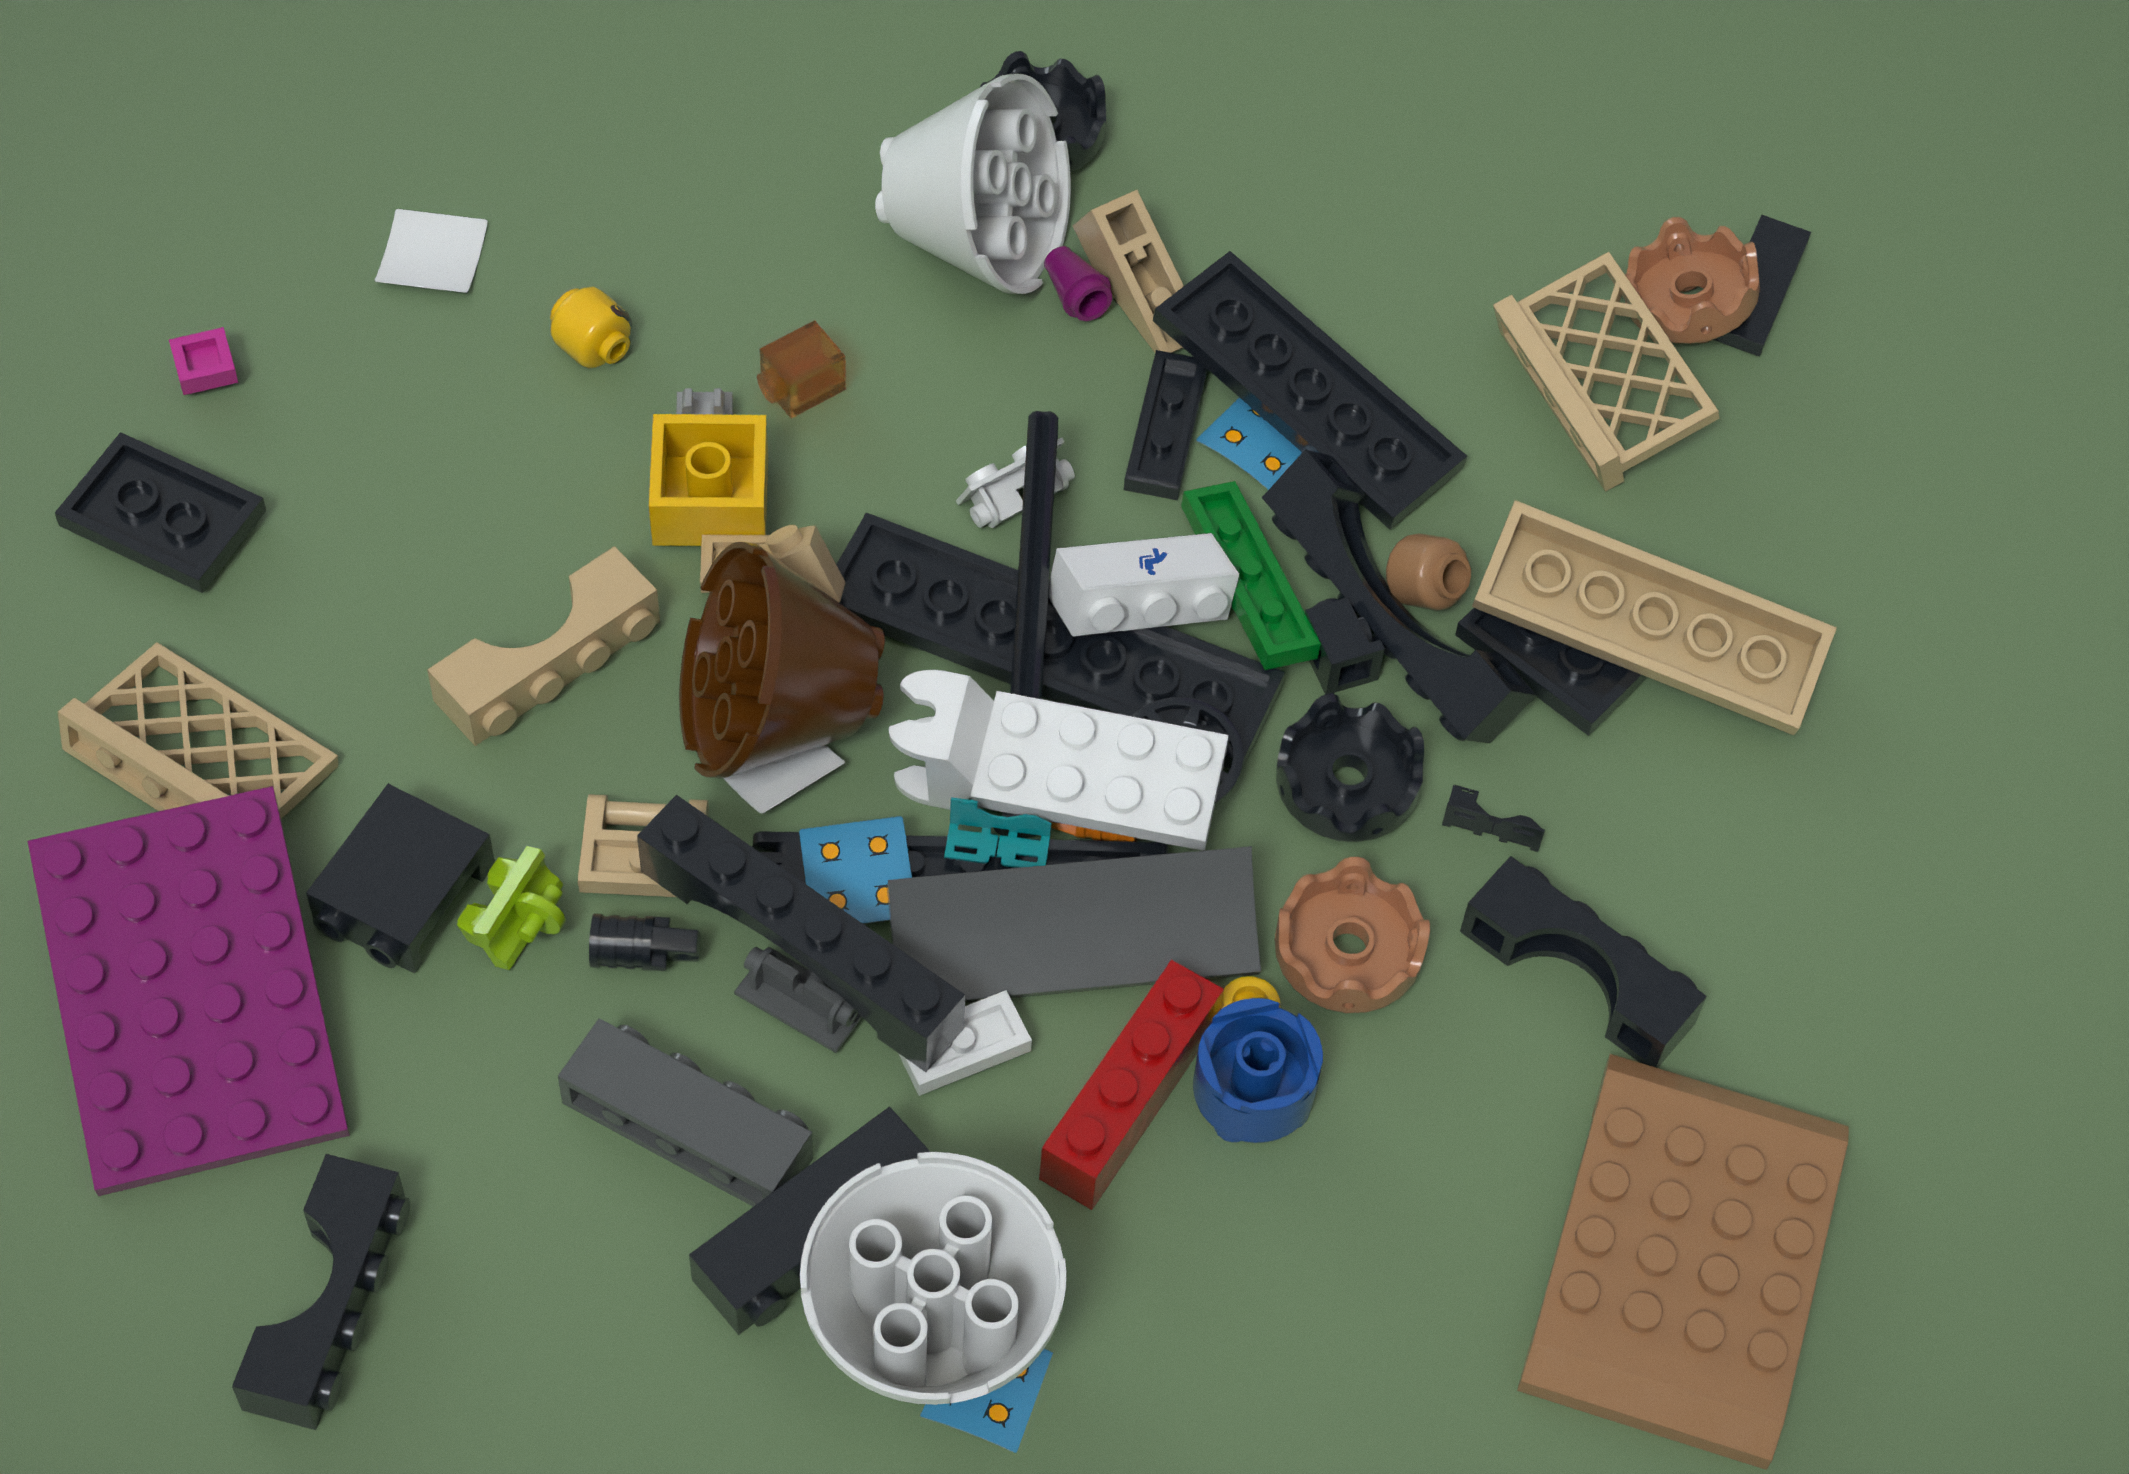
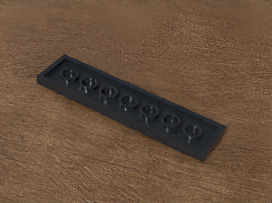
(966, 614)

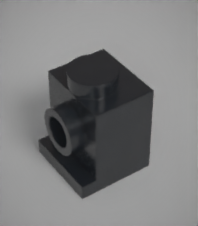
(1347, 646)

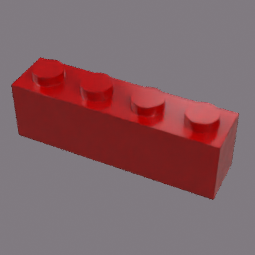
(1129, 1085)

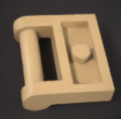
(612, 856)

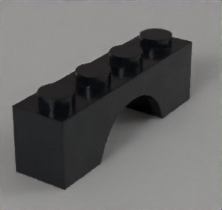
(1527, 917)
(296, 1364)

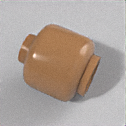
(1428, 571)

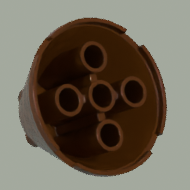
(772, 666)

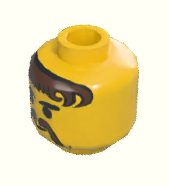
(590, 326)

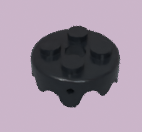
(1076, 99)
(1355, 738)

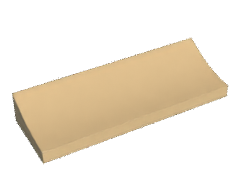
(1655, 617)

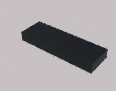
(1778, 256)
(1166, 426)

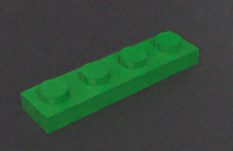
(1262, 593)

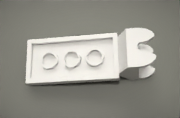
(1058, 761)

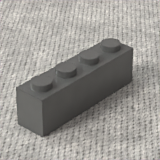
(684, 1113)

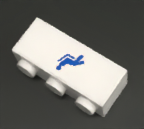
(1142, 584)

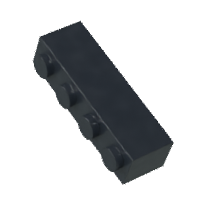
(758, 1257)

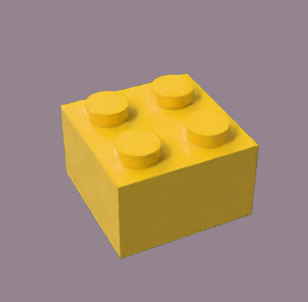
(707, 477)

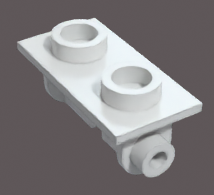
(996, 491)

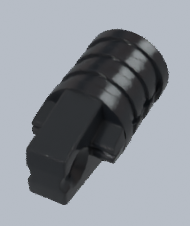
(640, 942)

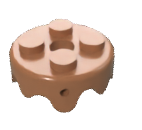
(1685, 260)
(1355, 903)

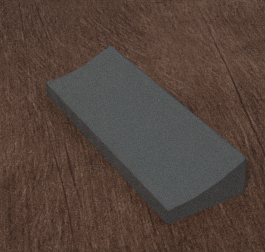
(1081, 923)

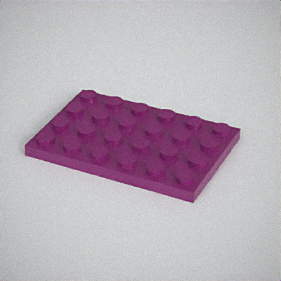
(186, 990)

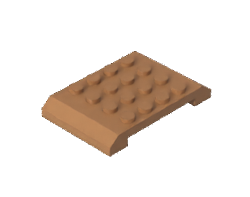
(1687, 1262)

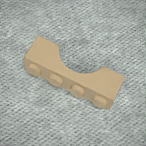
(492, 686)

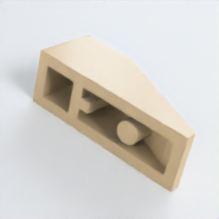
(1132, 256)

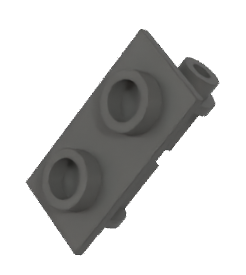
(797, 998)

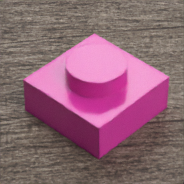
(203, 361)

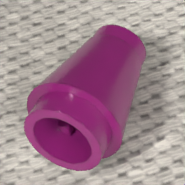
(1078, 284)

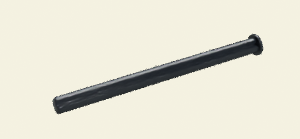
(1034, 561)

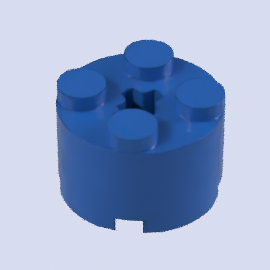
(1257, 1071)

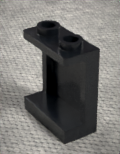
(397, 877)

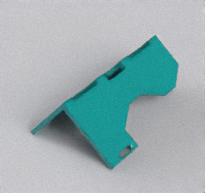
(967, 813)

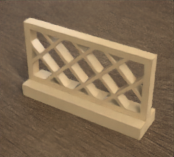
(1571, 401)
(158, 775)

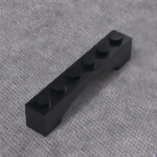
(1321, 511)
(888, 988)

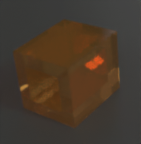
(801, 369)

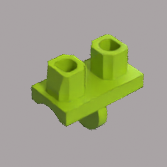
(520, 909)

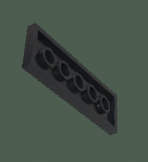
(1309, 387)

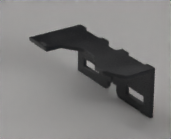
(1467, 814)

